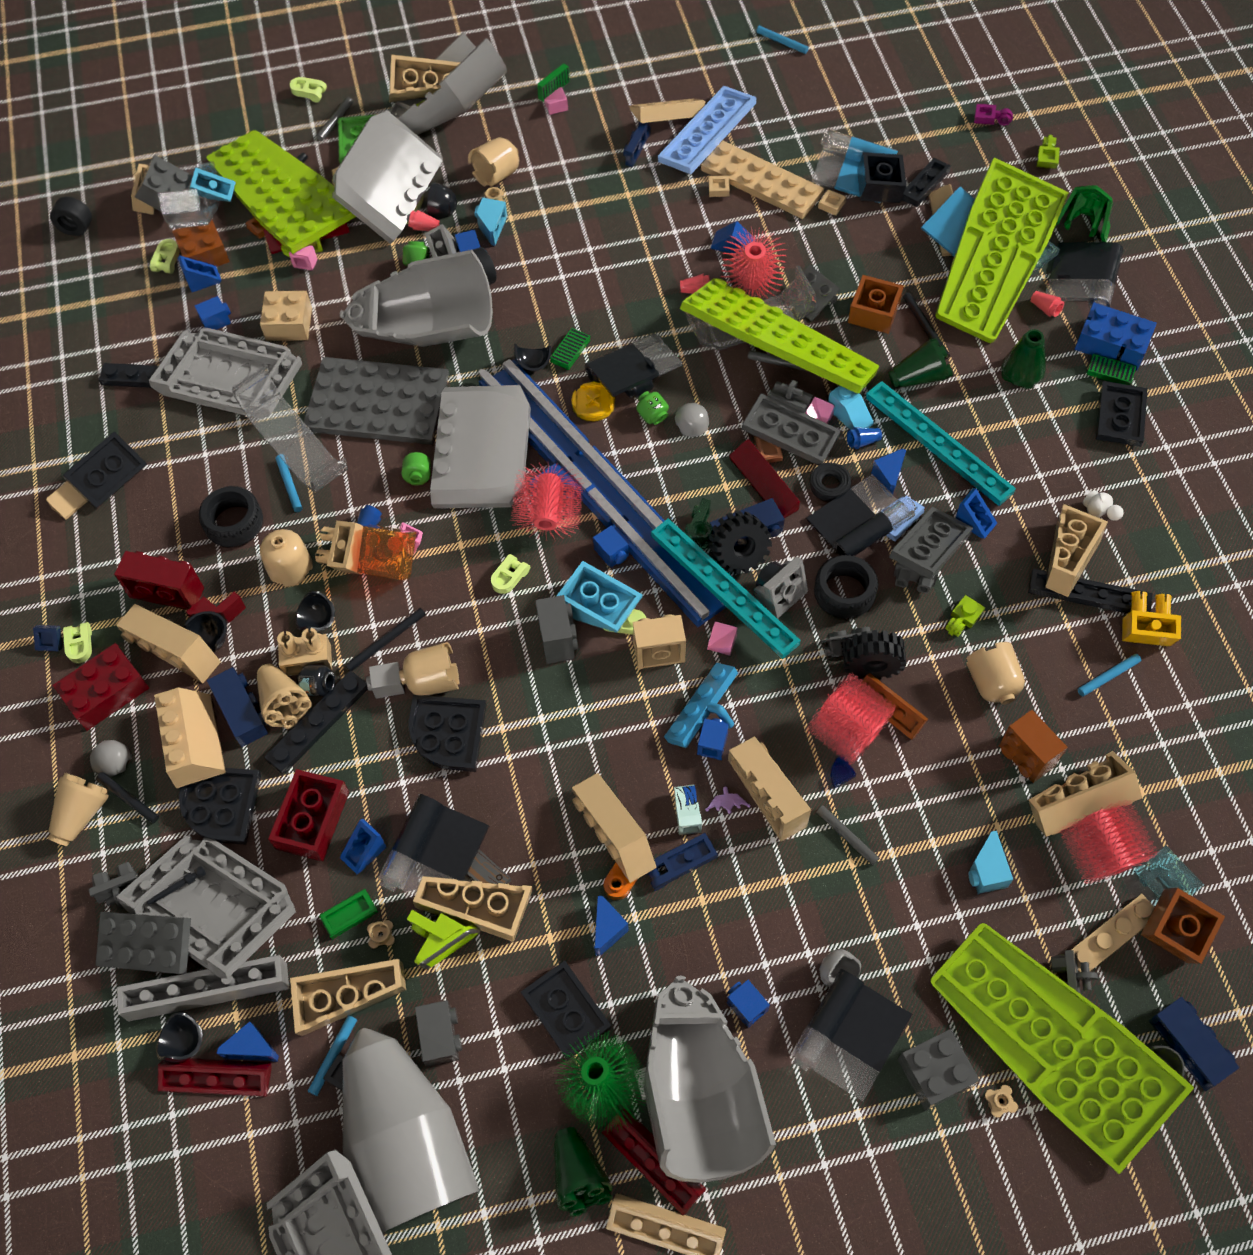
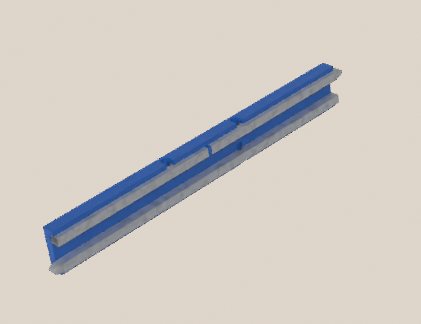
(606, 493)

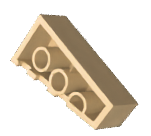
(416, 76)
(1073, 546)
(169, 642)
(770, 788)
(1084, 793)
(614, 827)
(488, 906)
(338, 993)

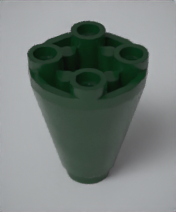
(1026, 361)
(922, 366)
(578, 1175)

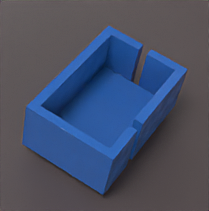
(1110, 329)

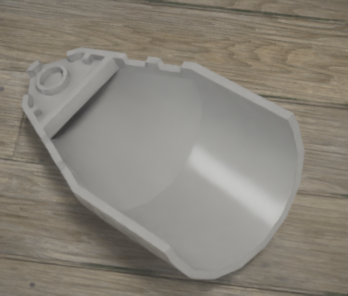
(477, 72)
(425, 303)
(702, 1091)
(399, 1133)

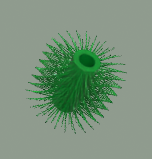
(602, 1082)

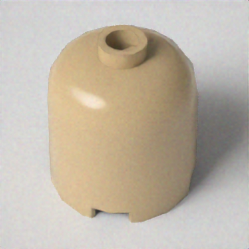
(494, 161)
(285, 557)
(430, 671)
(997, 673)

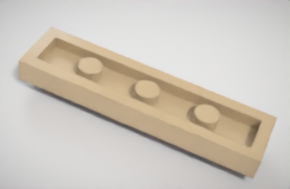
(1114, 933)

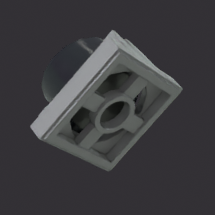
(780, 583)

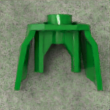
(1091, 202)

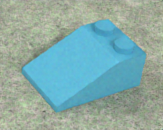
(599, 598)

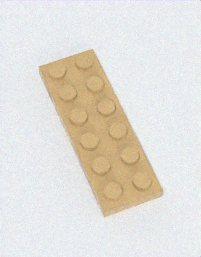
(763, 179)

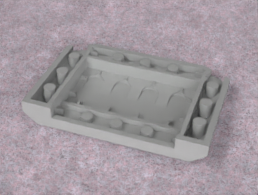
(385, 175)
(210, 362)
(480, 446)
(229, 907)
(325, 1213)

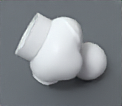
(1102, 503)

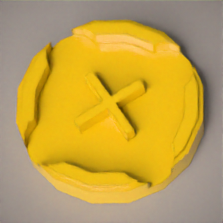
(592, 402)

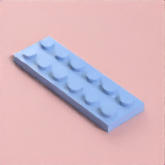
(707, 129)

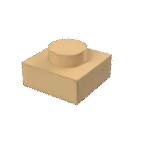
(718, 186)
(832, 202)

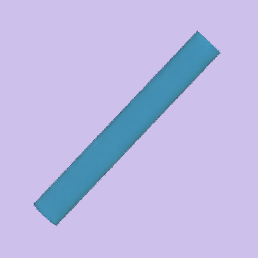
(782, 39)
(288, 482)
(1109, 675)
(335, 1049)

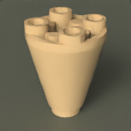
(280, 698)
(74, 807)

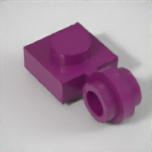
(987, 114)

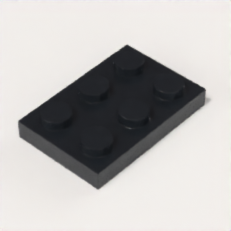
(1121, 413)
(105, 470)
(565, 1009)

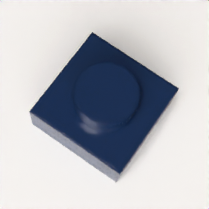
(47, 638)

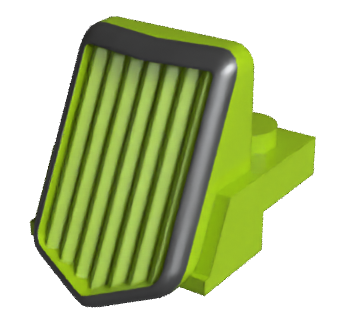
(441, 937)

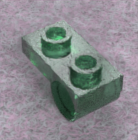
(700, 525)

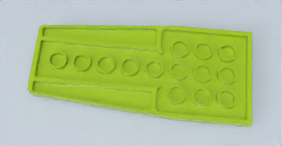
(280, 190)
(998, 249)
(778, 334)
(1062, 1046)

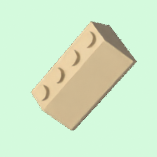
(189, 736)

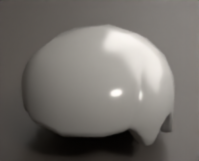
(692, 419)
(110, 757)
(834, 962)

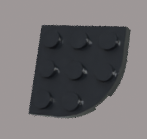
(447, 730)
(221, 805)

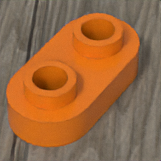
(617, 875)

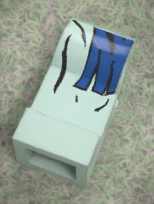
(687, 810)

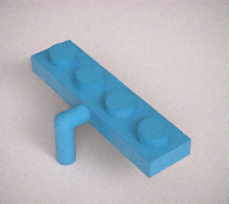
(702, 704)

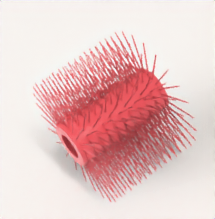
(753, 265)
(547, 501)
(850, 718)
(1108, 842)

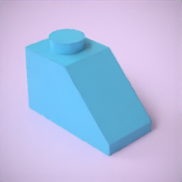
(212, 186)
(491, 218)
(850, 408)
(990, 867)

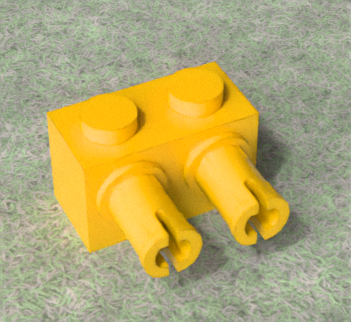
(1150, 627)

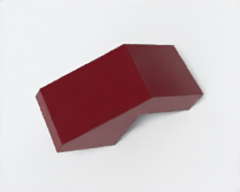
(228, 608)

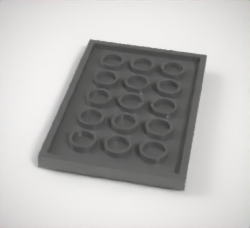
(376, 400)

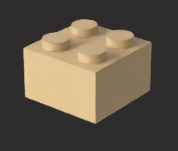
(286, 315)
(659, 641)

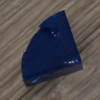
(841, 772)

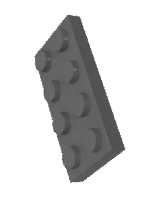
(791, 429)
(931, 543)
(143, 942)

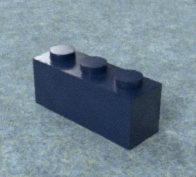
(767, 513)
(238, 706)
(1195, 1043)

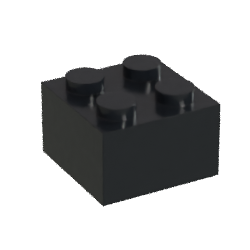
(881, 177)

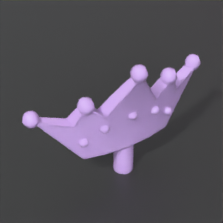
(727, 801)

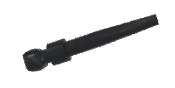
(188, 879)

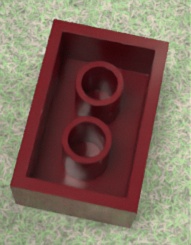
(159, 580)
(100, 687)
(309, 815)

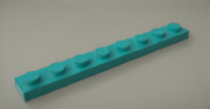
(940, 443)
(726, 588)

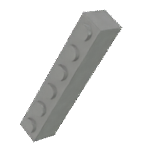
(201, 989)

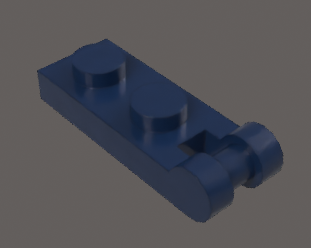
(636, 144)
(682, 860)

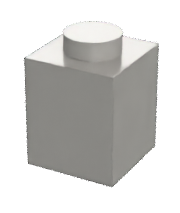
(385, 680)

